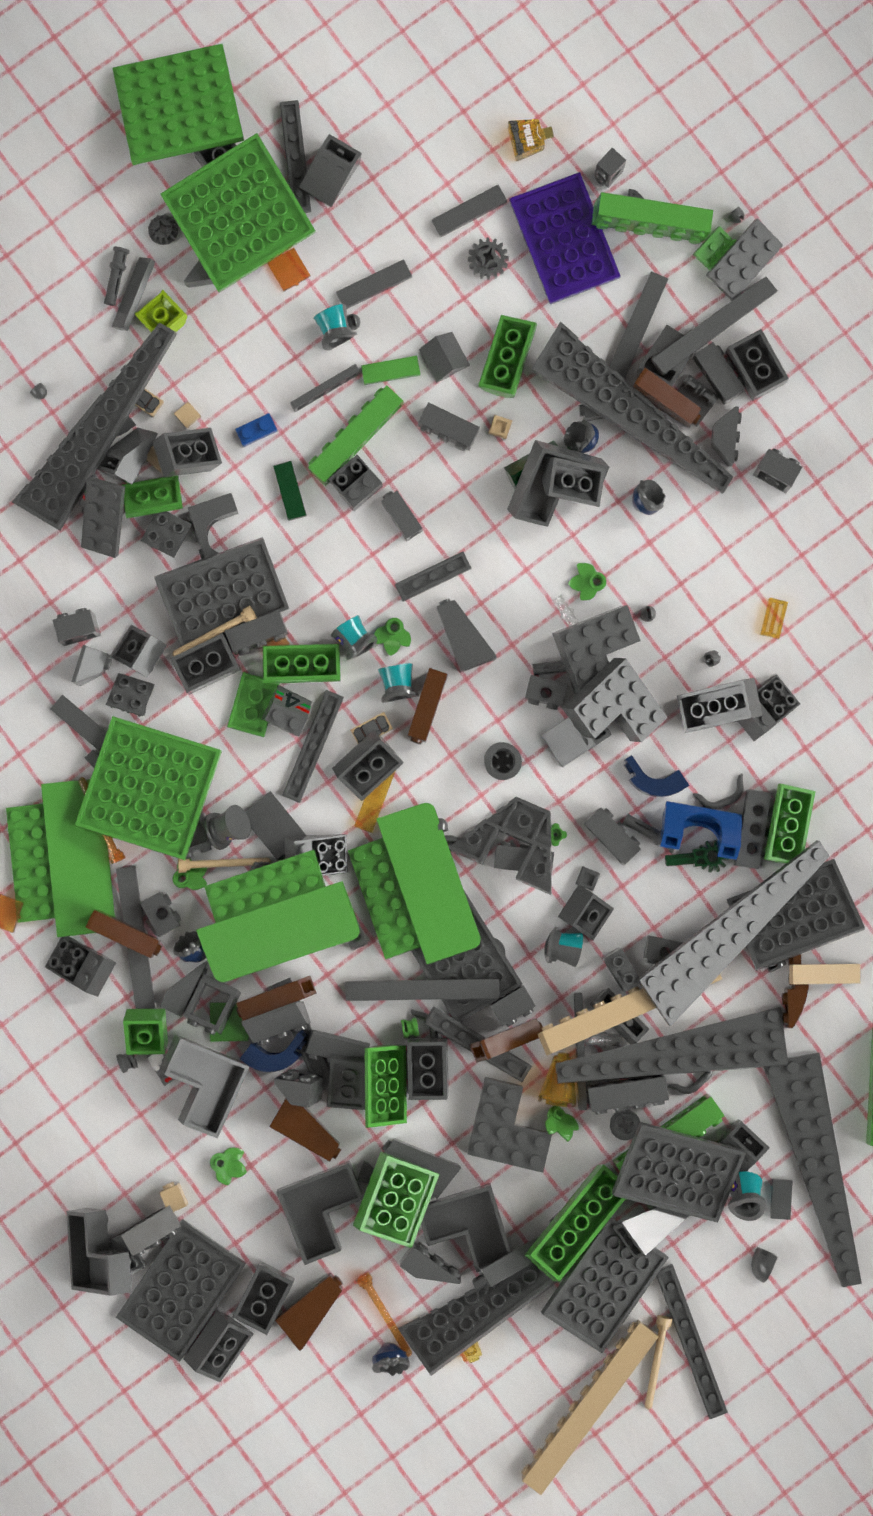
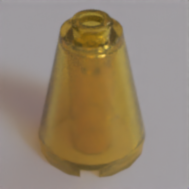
(555, 1093)

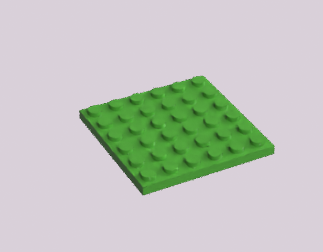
(177, 104)
(238, 212)
(148, 788)

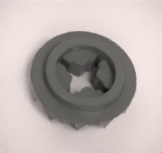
(171, 231)
(617, 1119)

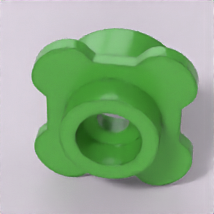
(560, 834)

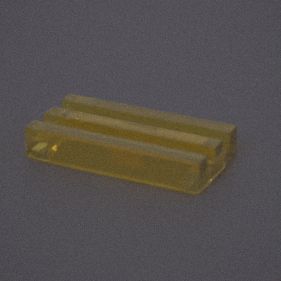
(763, 630)

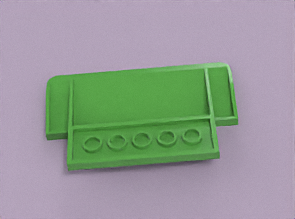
(56, 865)
(414, 887)
(274, 917)

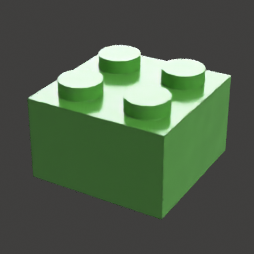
(145, 1031)

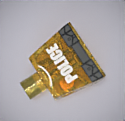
(528, 137)

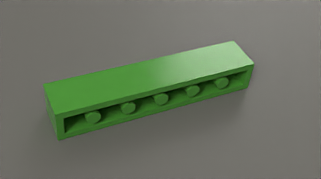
(356, 434)

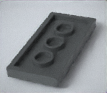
(744, 259)
(102, 517)

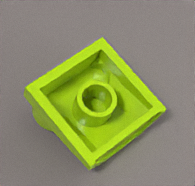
(164, 311)

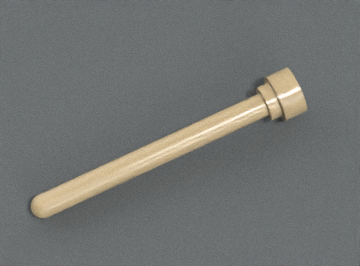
(246, 615)
(184, 866)
(663, 1324)

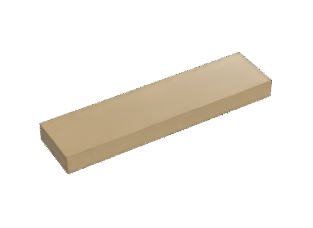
(824, 973)

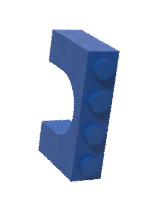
(723, 824)

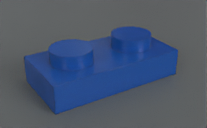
(256, 430)

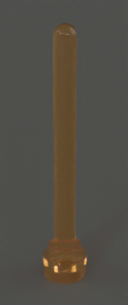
(115, 854)
(365, 1282)

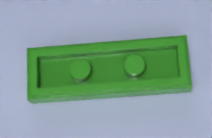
(390, 370)

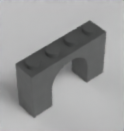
(205, 515)

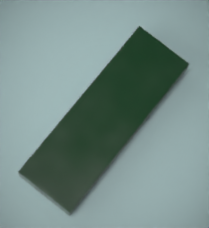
(289, 490)

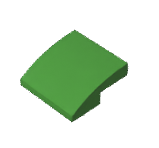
(714, 248)

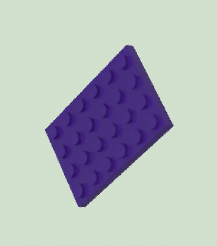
(561, 238)

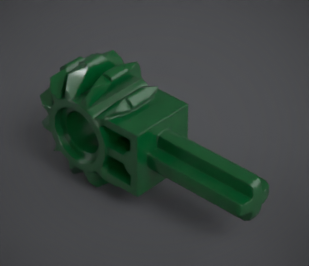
(697, 858)

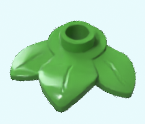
(584, 581)
(393, 639)
(193, 878)
(561, 1123)
(231, 1165)

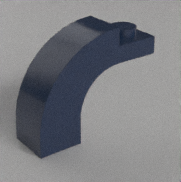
(654, 787)
(267, 1061)

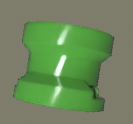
(412, 1027)

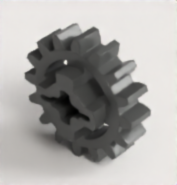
(495, 261)

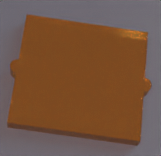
(288, 269)
(9, 912)

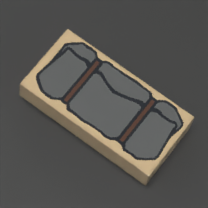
(149, 403)
(378, 723)

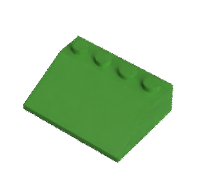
(385, 1085)
(395, 1200)

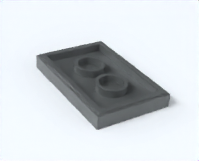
(272, 824)
(346, 1082)

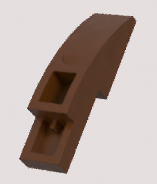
(794, 998)

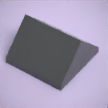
(444, 356)

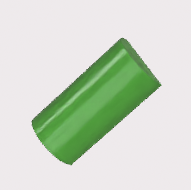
(507, 356)
(301, 663)
(789, 823)

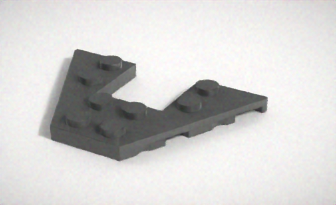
(523, 822)

